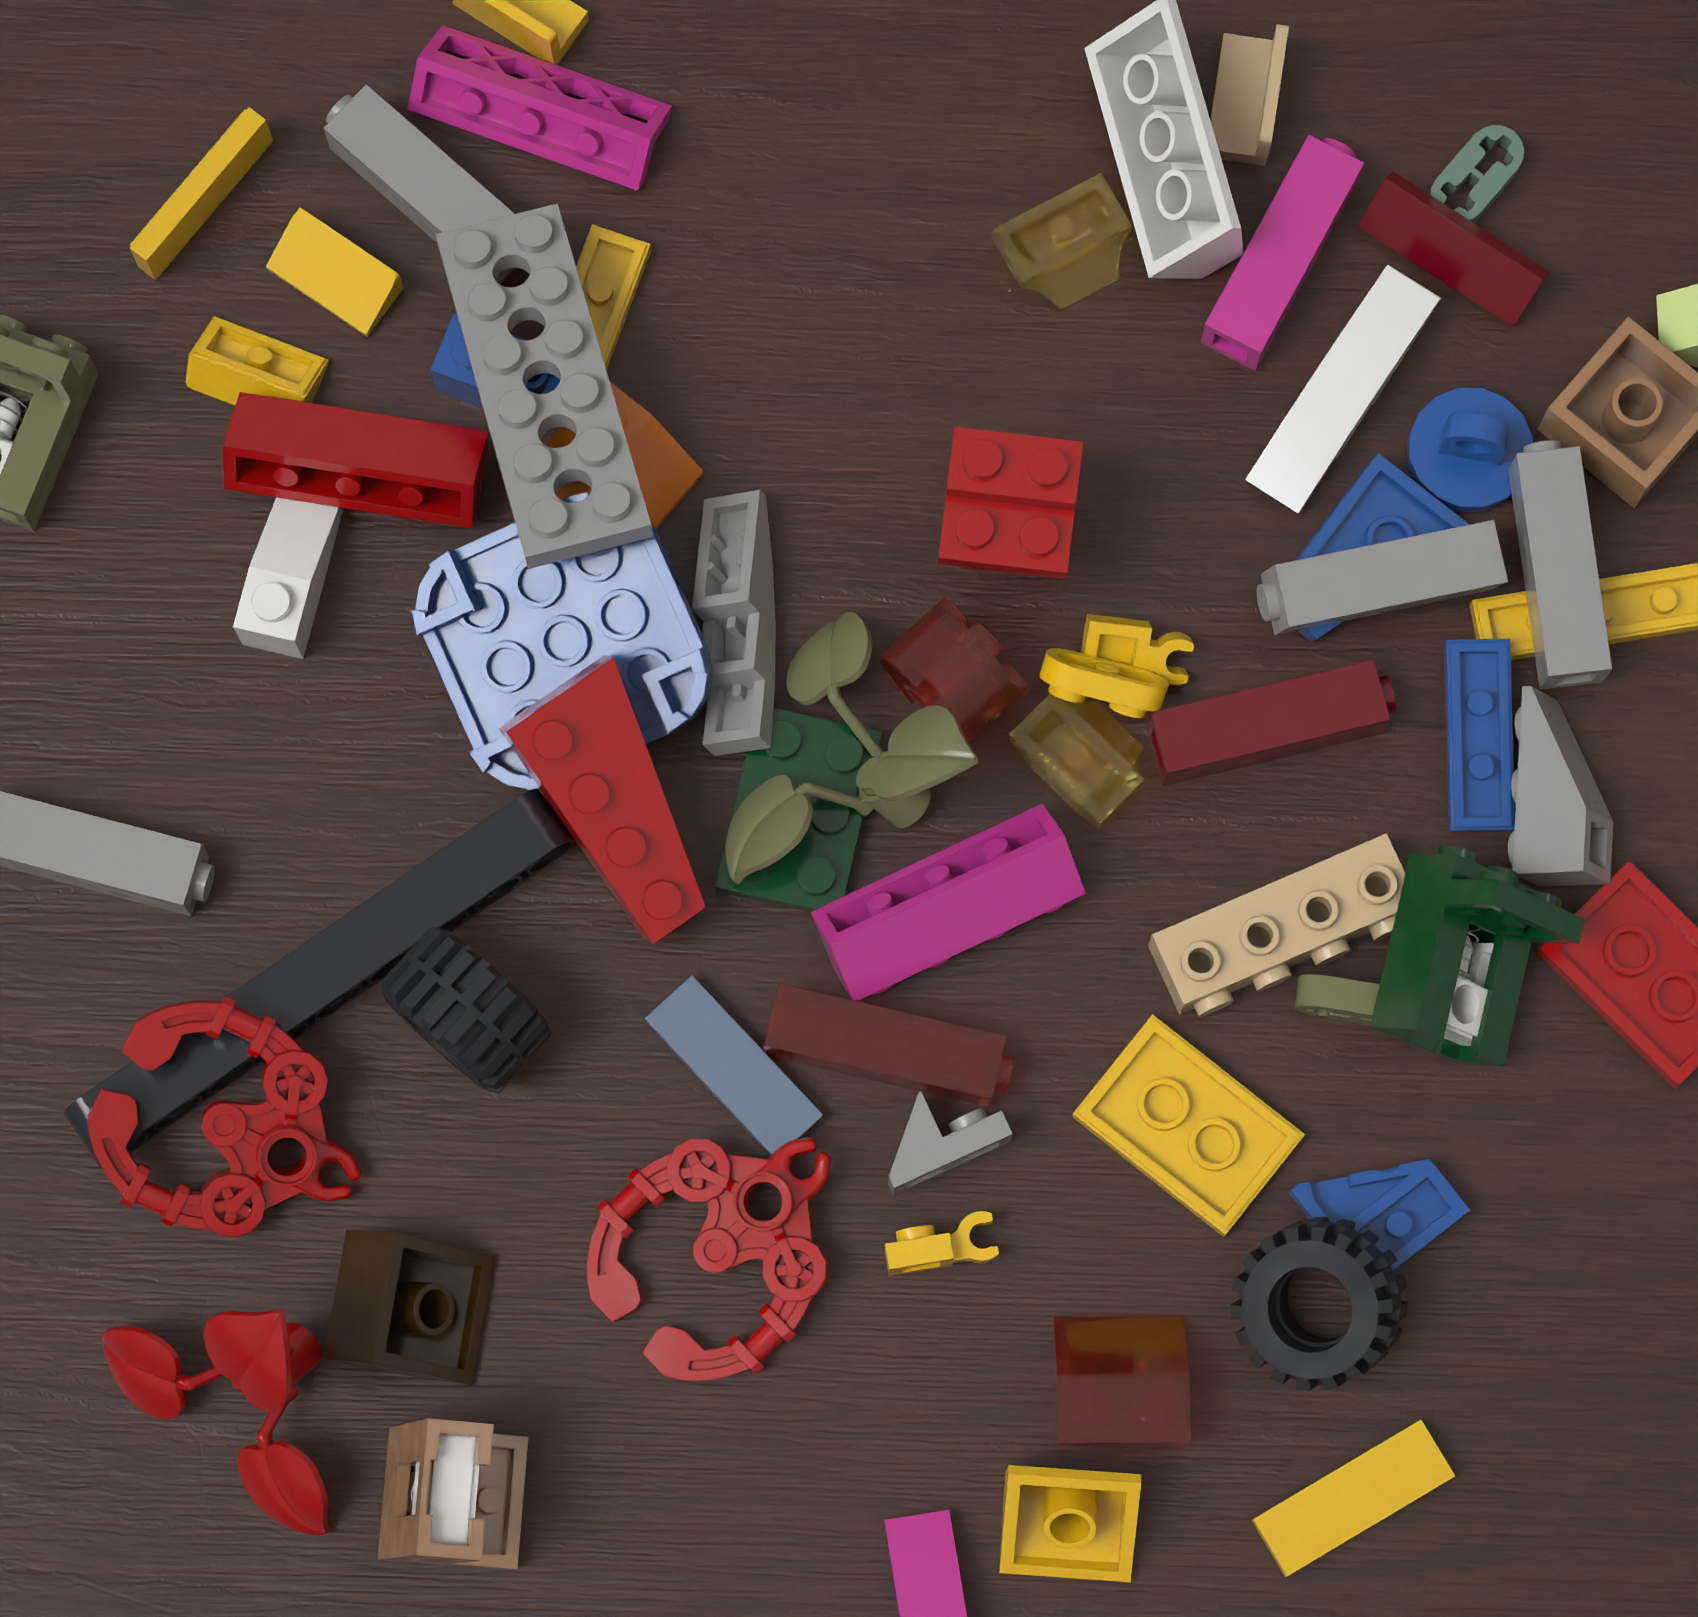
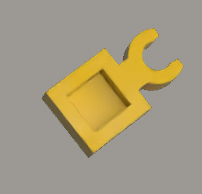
(1131, 644)

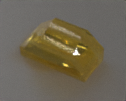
(1067, 243)
(1080, 755)

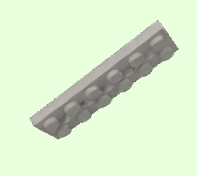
(519, 418)

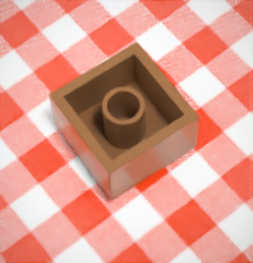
(1628, 412)

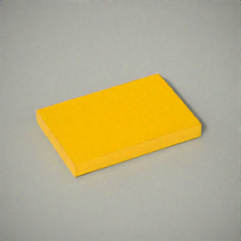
(1188, 1125)

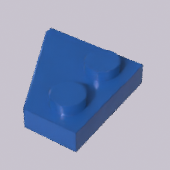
(1398, 1204)

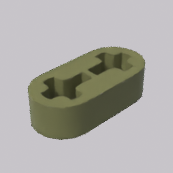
(1336, 998)

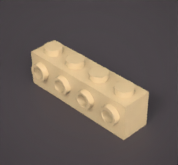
(1280, 927)

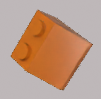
(660, 462)

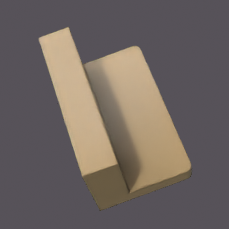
(1247, 95)

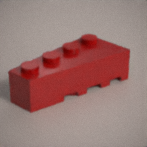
(603, 785)

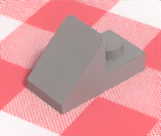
(928, 1154)

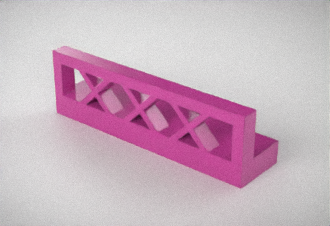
(534, 111)

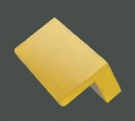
(537, 26)

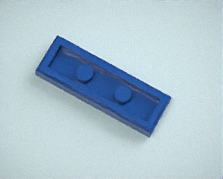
(1479, 735)

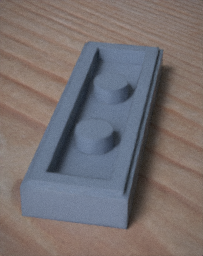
(733, 1066)

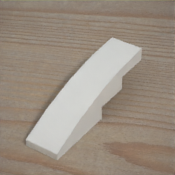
(1343, 388)

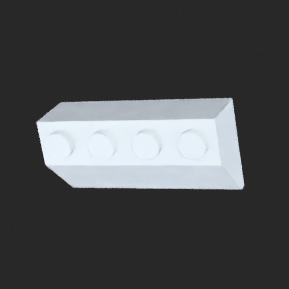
(1165, 145)

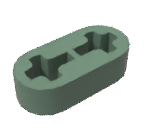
(1465, 165)

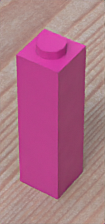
(1282, 251)

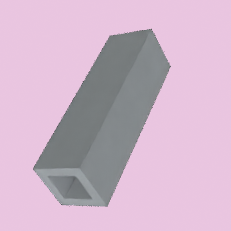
(408, 167)
(1559, 565)
(1381, 577)
(103, 855)

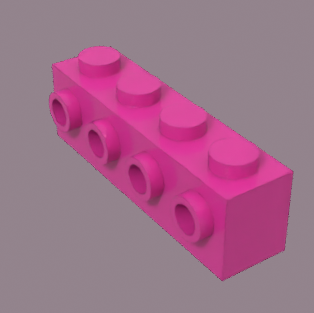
(948, 902)

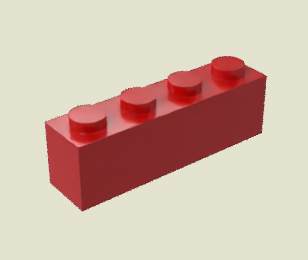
(355, 459)

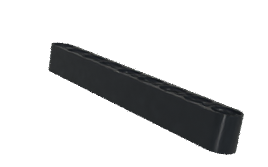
(344, 960)

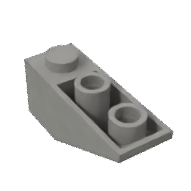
(1560, 814)

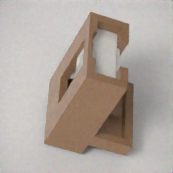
(453, 1495)

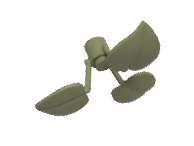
(895, 783)

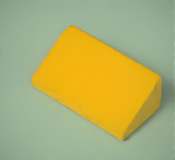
(334, 272)
(241, 360)

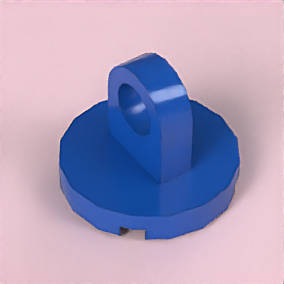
(1465, 448)

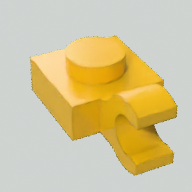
(922, 1250)

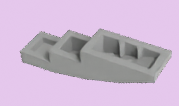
(739, 621)

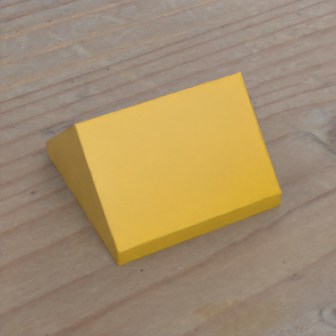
(1069, 1523)

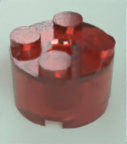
(954, 668)

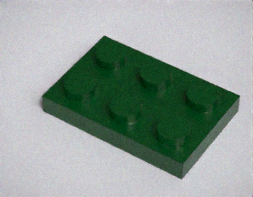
(822, 861)

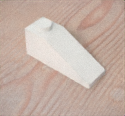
(287, 577)

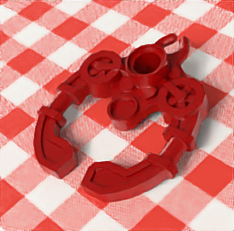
(241, 1131)
(729, 1237)

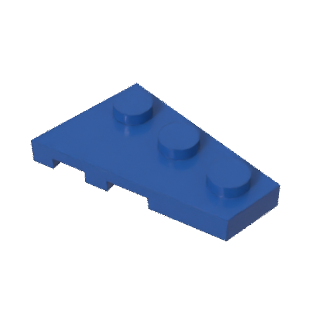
(1377, 509)

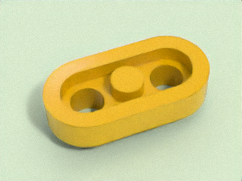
(1126, 687)

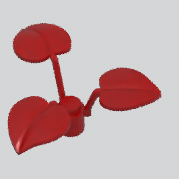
(265, 1363)

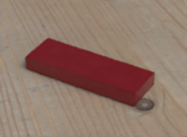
(1453, 249)

